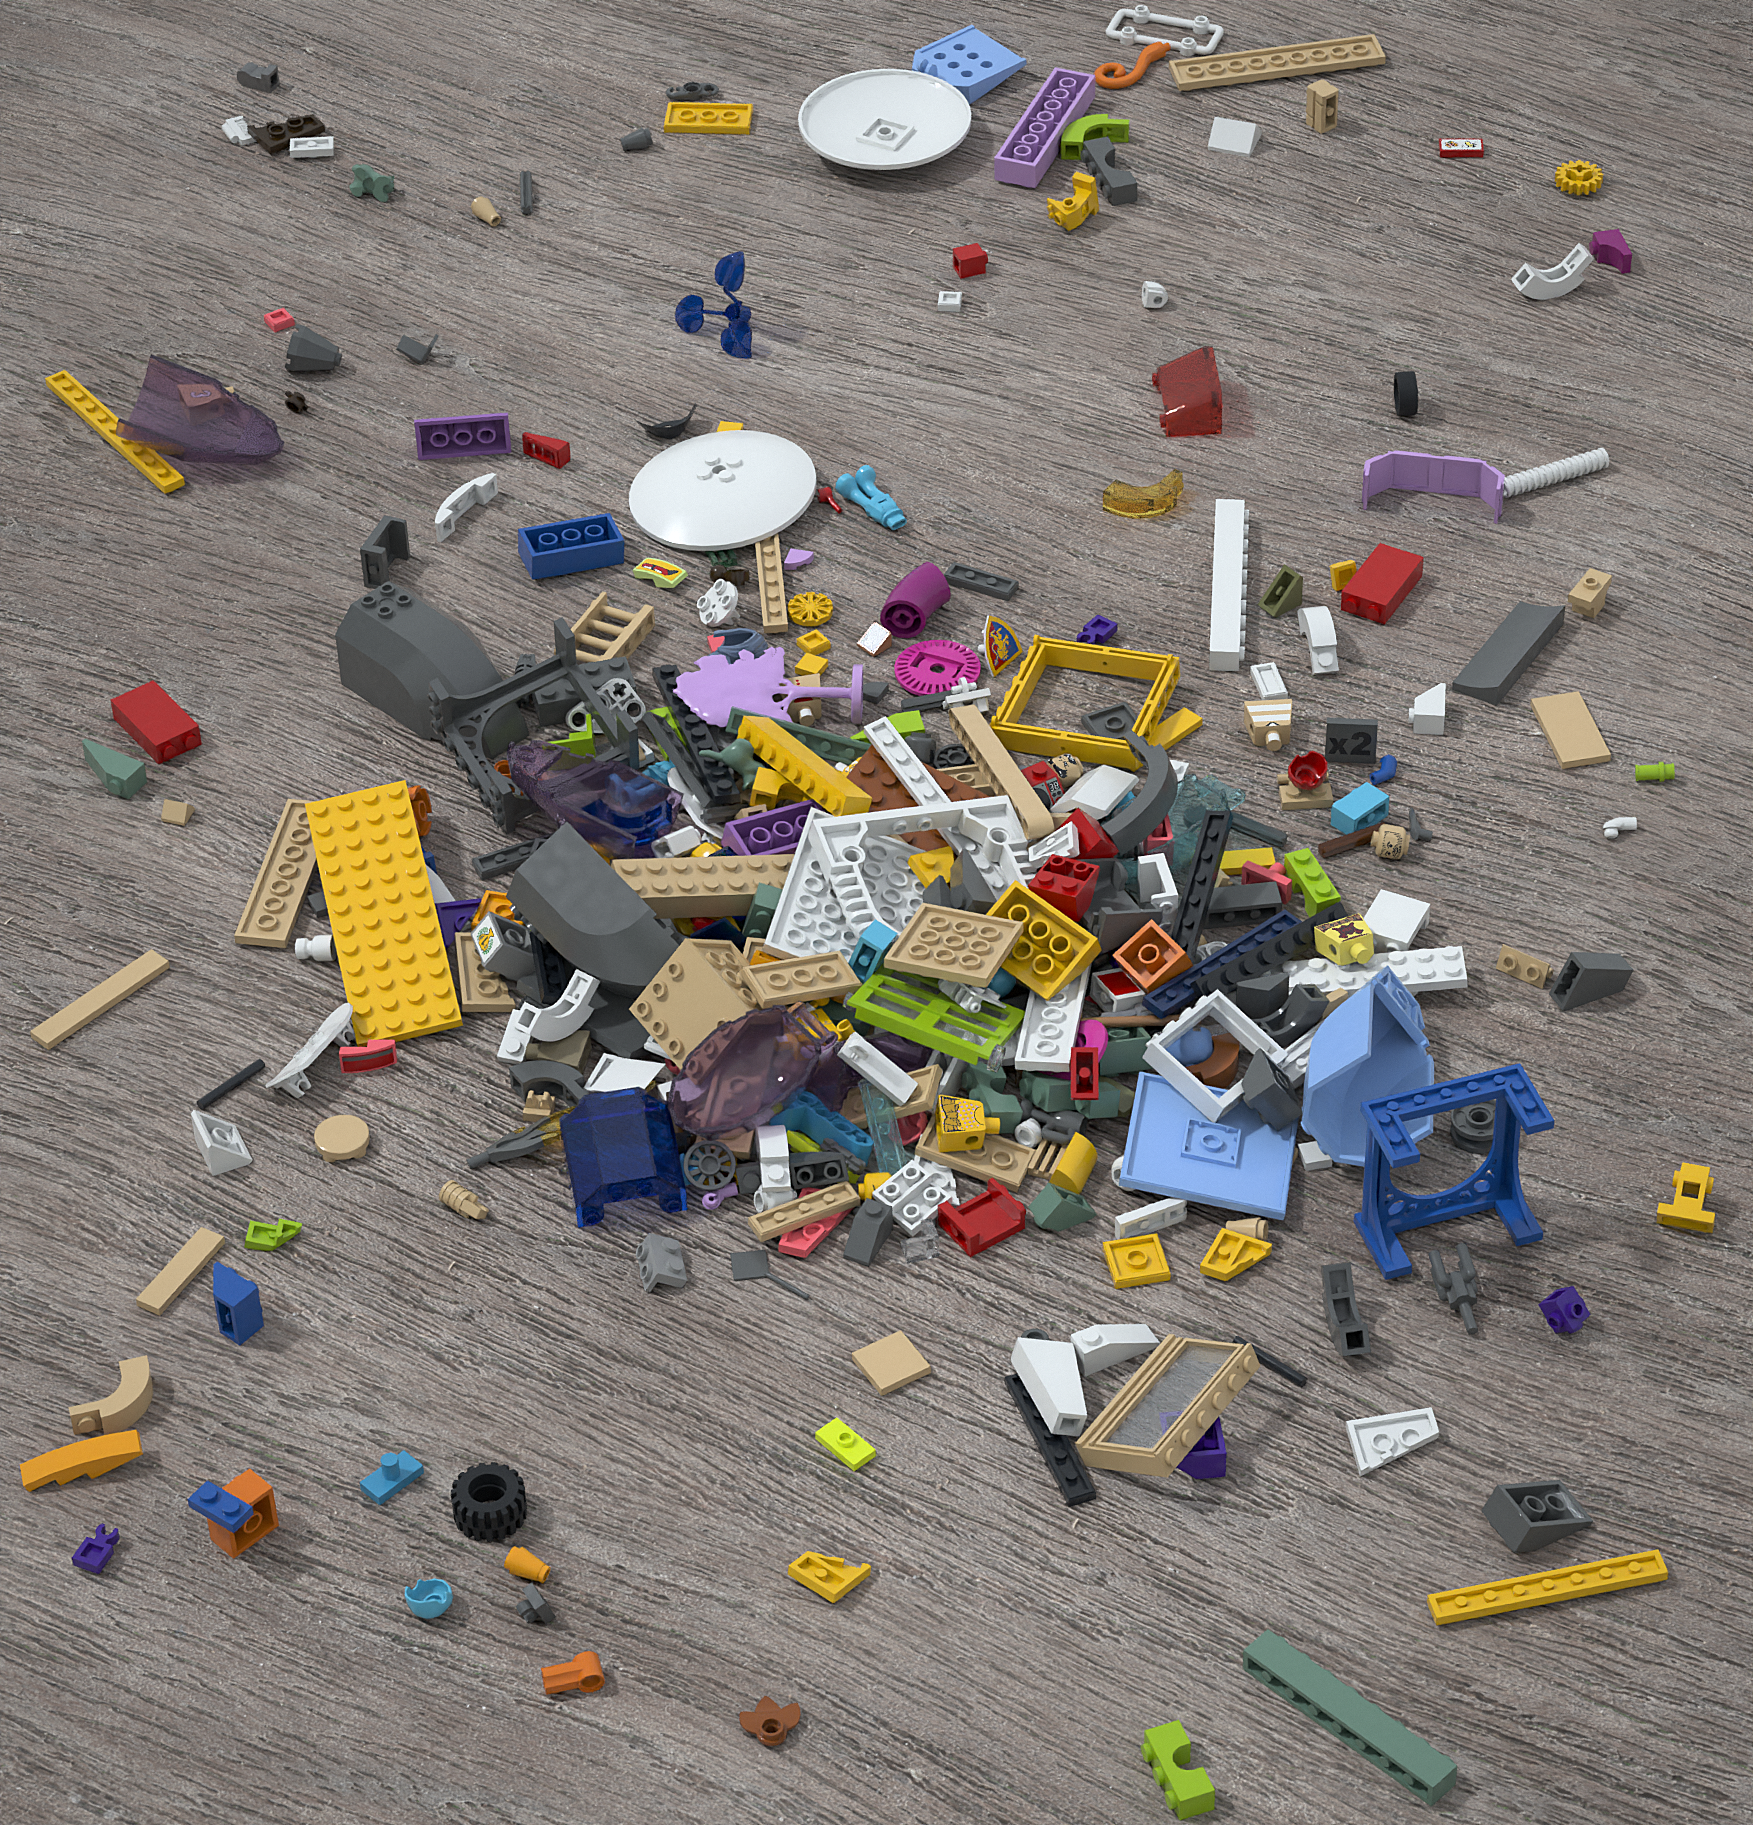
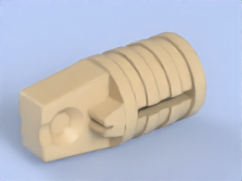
(462, 1200)

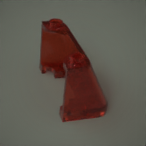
(1190, 394)

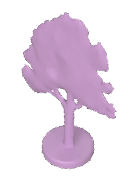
(751, 685)

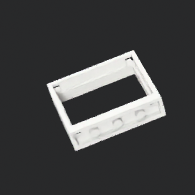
(1186, 1083)

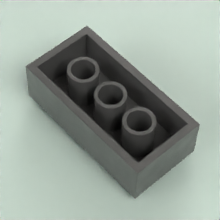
(559, 698)

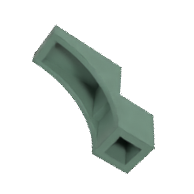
(1055, 1095)

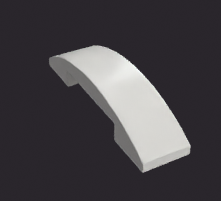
(478, 490)

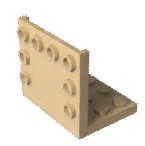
(694, 995)

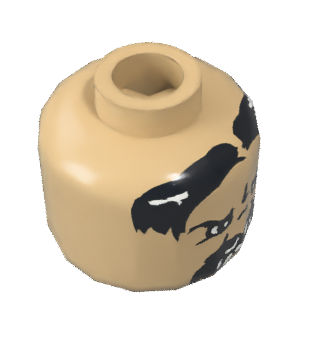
(1067, 768)

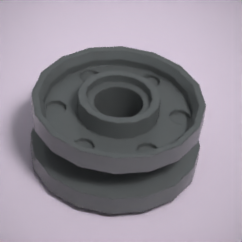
(1473, 1127)

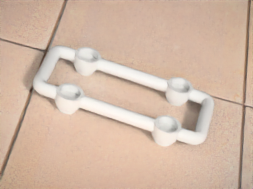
(1142, 15)

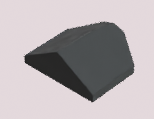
(1262, 995)

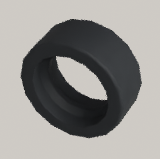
(1405, 393)

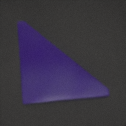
(454, 916)

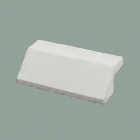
(1097, 792)

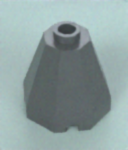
(311, 352)

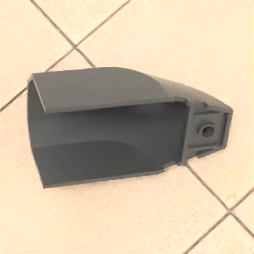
(399, 643)
(590, 914)

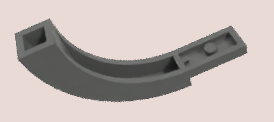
(1153, 801)

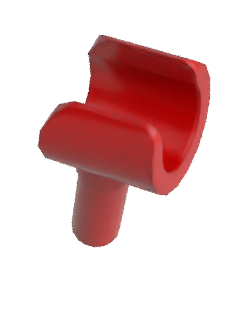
(825, 495)

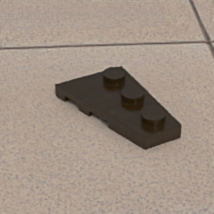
(277, 136)

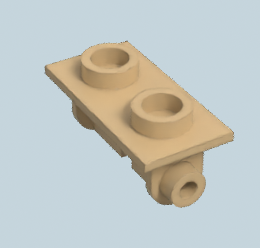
(1523, 966)

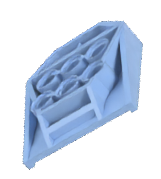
(968, 62)

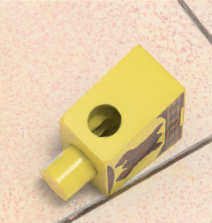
(1345, 940)

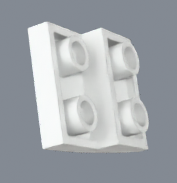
(912, 1196)

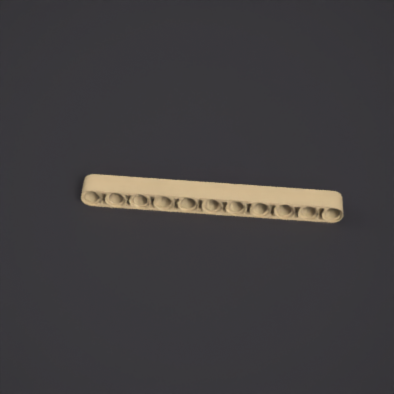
(1000, 770)

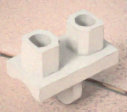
(978, 697)

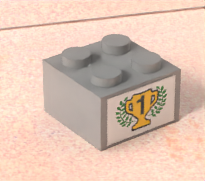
(504, 946)

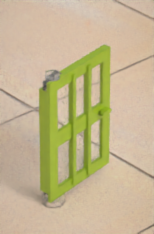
(925, 1014)

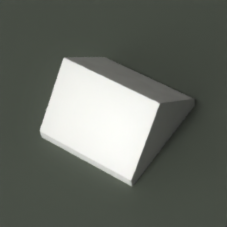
(1233, 137)
(219, 1143)

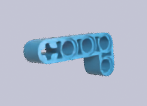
(819, 1123)

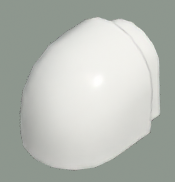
(1153, 295)

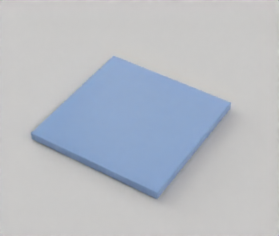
(1220, 1164)

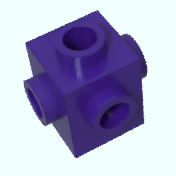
(1564, 1310)

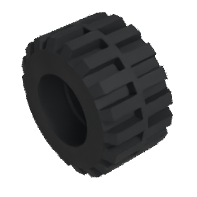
(494, 1518)

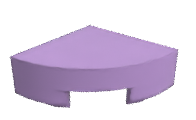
(797, 558)

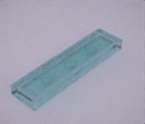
(882, 1128)

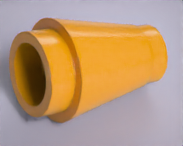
(526, 1565)

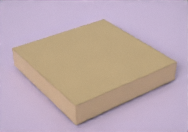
(891, 1363)

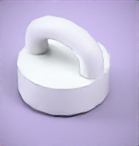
(1028, 1133)

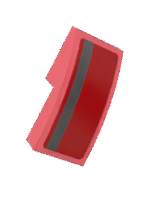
(373, 1057)

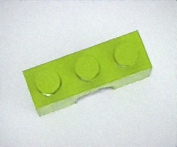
(1311, 879)
(1185, 1790)

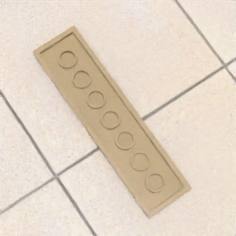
(280, 882)

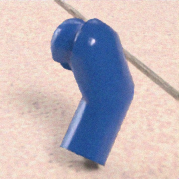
(1387, 770)

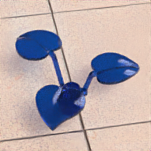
(738, 337)

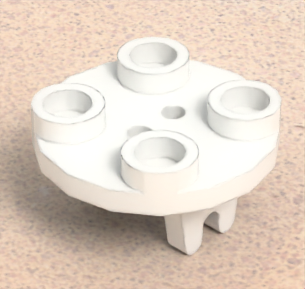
(719, 604)

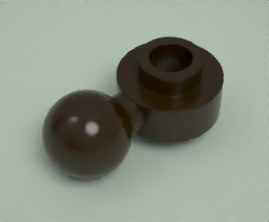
(734, 576)

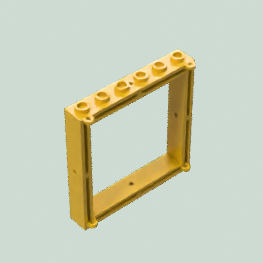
(1088, 657)

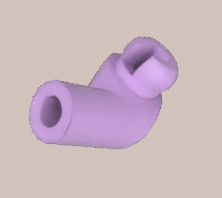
(712, 1200)

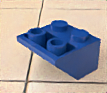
(236, 1304)

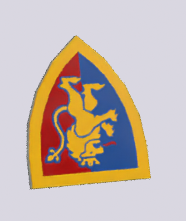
(999, 645)

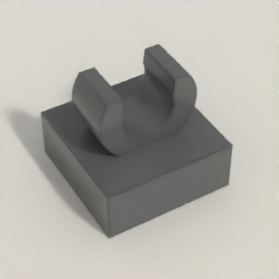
(534, 1606)

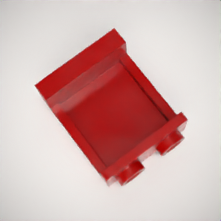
(983, 1219)

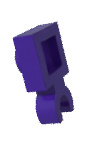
(1097, 629)
(96, 1552)

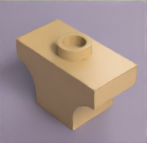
(1590, 593)

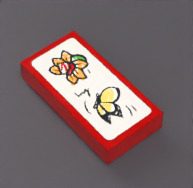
(1461, 148)

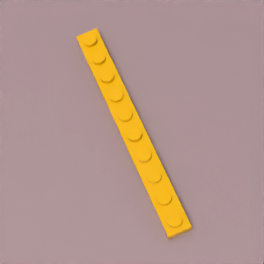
(105, 423)

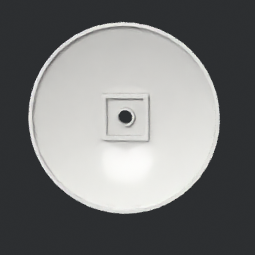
(884, 119)
(758, 490)

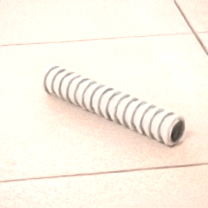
(1555, 472)

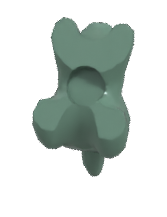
(372, 182)
(738, 758)

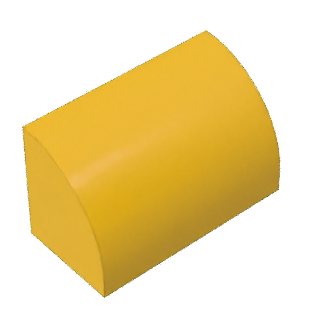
(1075, 1165)

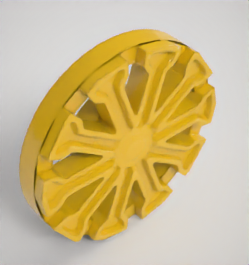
(810, 610)

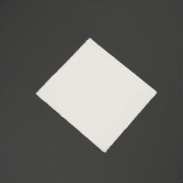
(627, 1074)

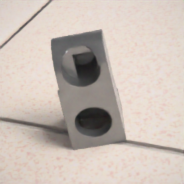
(259, 77)

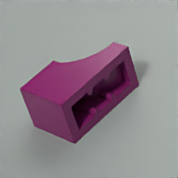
(1611, 249)

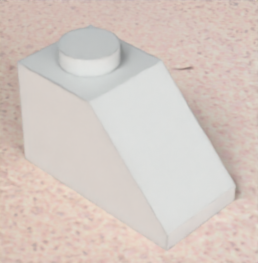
(1429, 711)

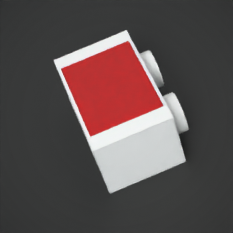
(1115, 990)

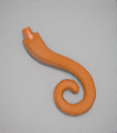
(1149, 55)

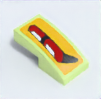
(662, 572)

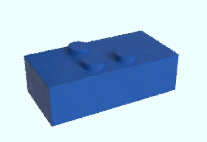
(570, 546)

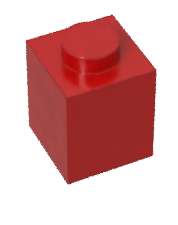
(969, 260)

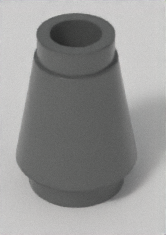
(637, 140)

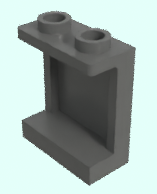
(384, 544)

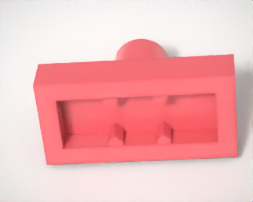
(1255, 873)

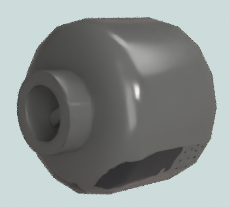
(922, 746)

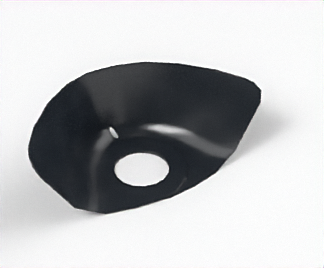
(677, 428)

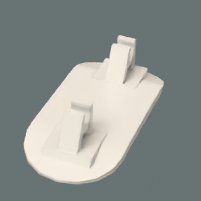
(713, 831)
(331, 1030)

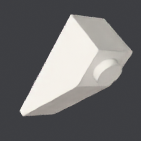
(1110, 1344)

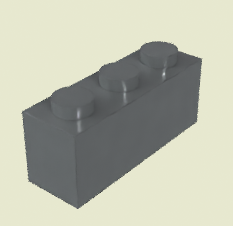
(1243, 905)

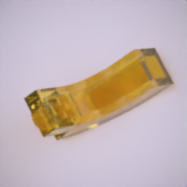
(1143, 502)

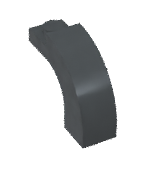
(1295, 1016)
(1342, 1316)

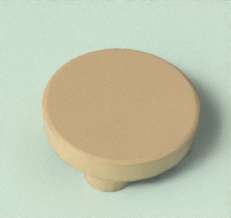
(342, 1138)

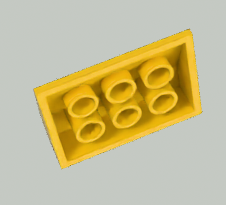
(1050, 948)

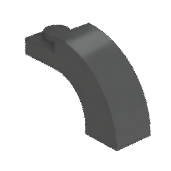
(550, 1077)

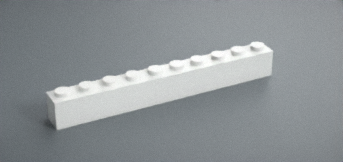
(1229, 585)

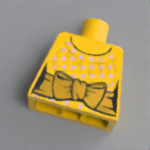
(962, 1124)

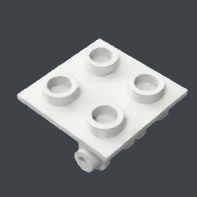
(968, 995)

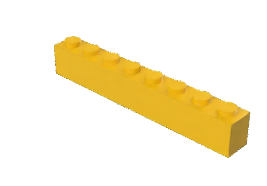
(803, 767)

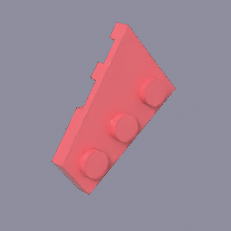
(806, 1238)

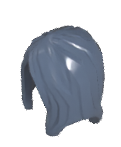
(737, 640)

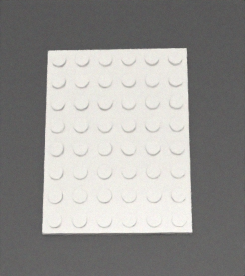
(808, 911)

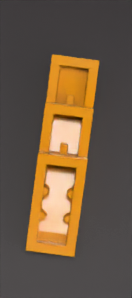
(87, 1457)

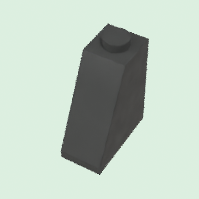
(1589, 978)

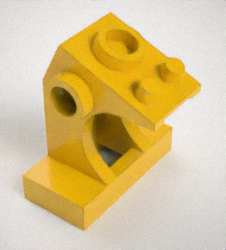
(1073, 211)
(1687, 1211)

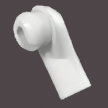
(1621, 823)

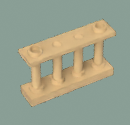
(628, 637)

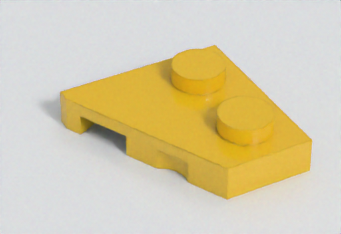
(1233, 1254)

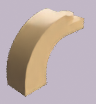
(120, 1408)

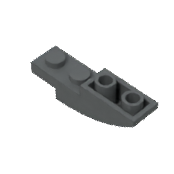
(805, 1170)

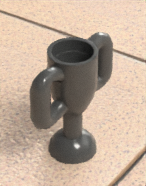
(1059, 1124)

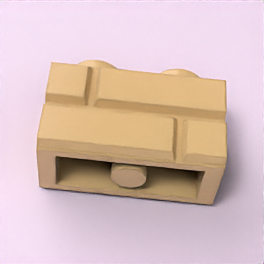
(1322, 106)

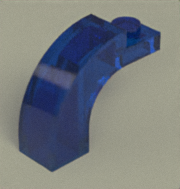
(641, 825)

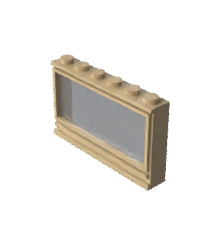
(1167, 1406)

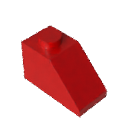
(1084, 1073)

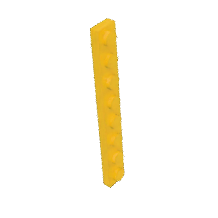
(1547, 1587)

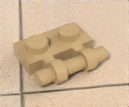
(1294, 798)

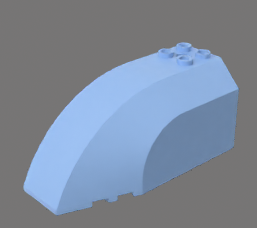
(1361, 1054)

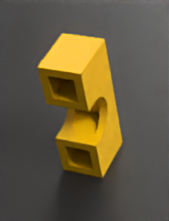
(773, 787)

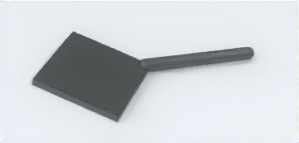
(754, 1266)

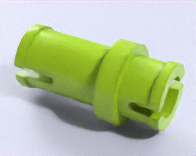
(1655, 772)

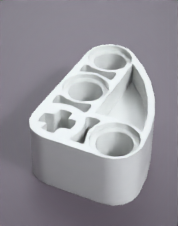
(614, 703)

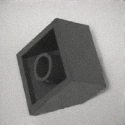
(1270, 1091)

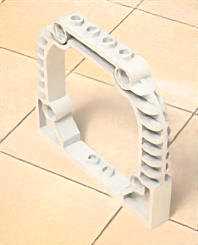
(841, 839)

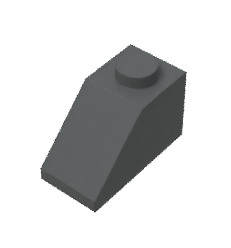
(868, 1232)

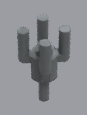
(1458, 1286)

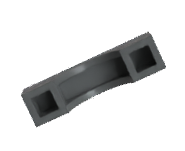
(1117, 185)

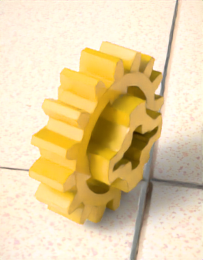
(1578, 177)

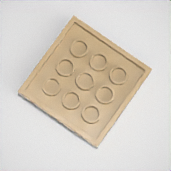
(953, 945)

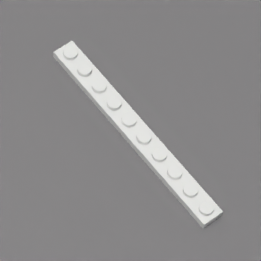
(927, 792)

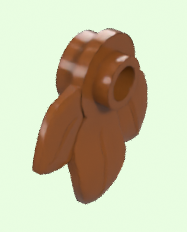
(770, 1721)

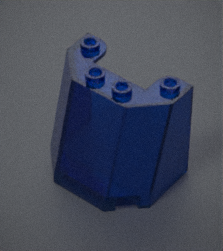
(620, 1150)

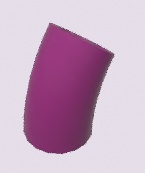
(914, 601)

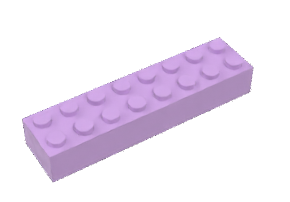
(1039, 131)

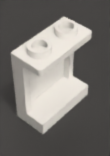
(1157, 886)
(1395, 921)

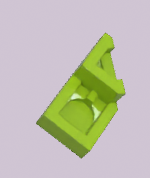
(269, 1237)

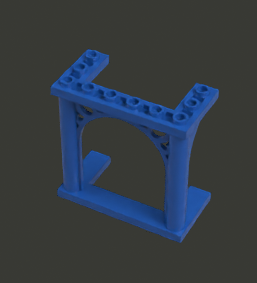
(1391, 1144)

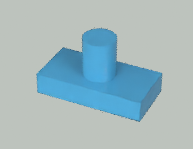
(391, 1477)

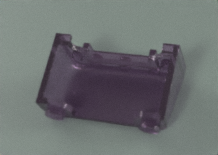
(836, 1076)

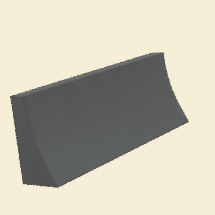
(1509, 652)
(609, 1022)

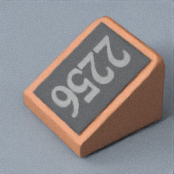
(875, 640)

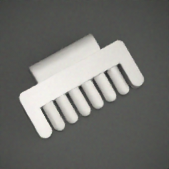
(236, 131)

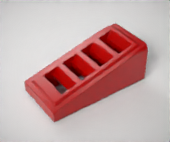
(554, 452)

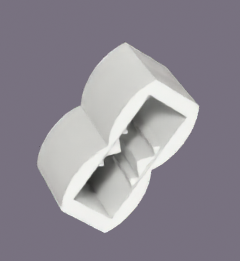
(677, 843)

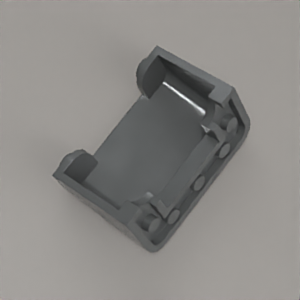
(1112, 912)

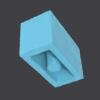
(1360, 809)
(871, 950)

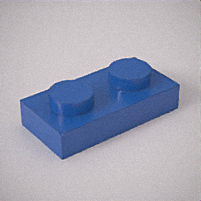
(220, 1506)

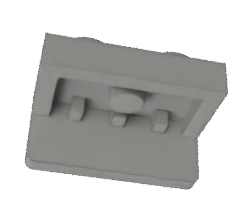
(660, 1262)

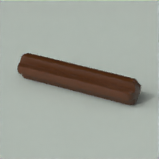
(1347, 841)

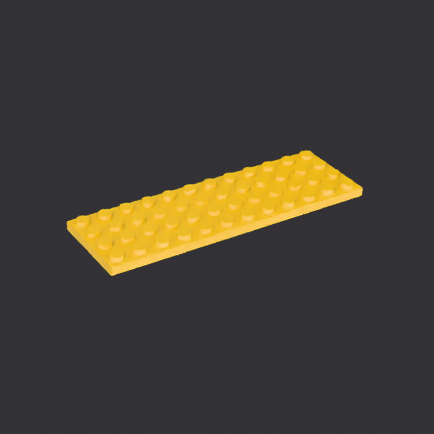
(383, 914)

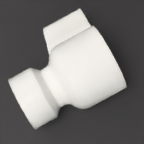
(320, 948)

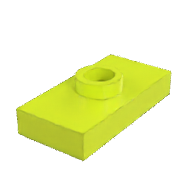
(845, 1444)

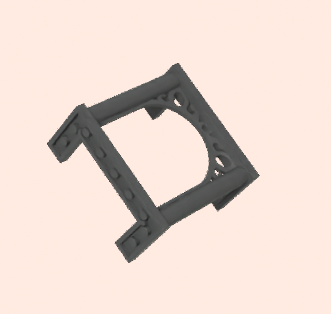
(457, 711)

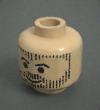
(1390, 841)

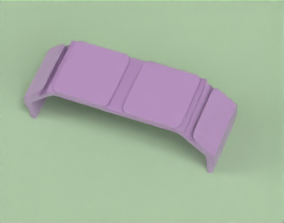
(1435, 475)

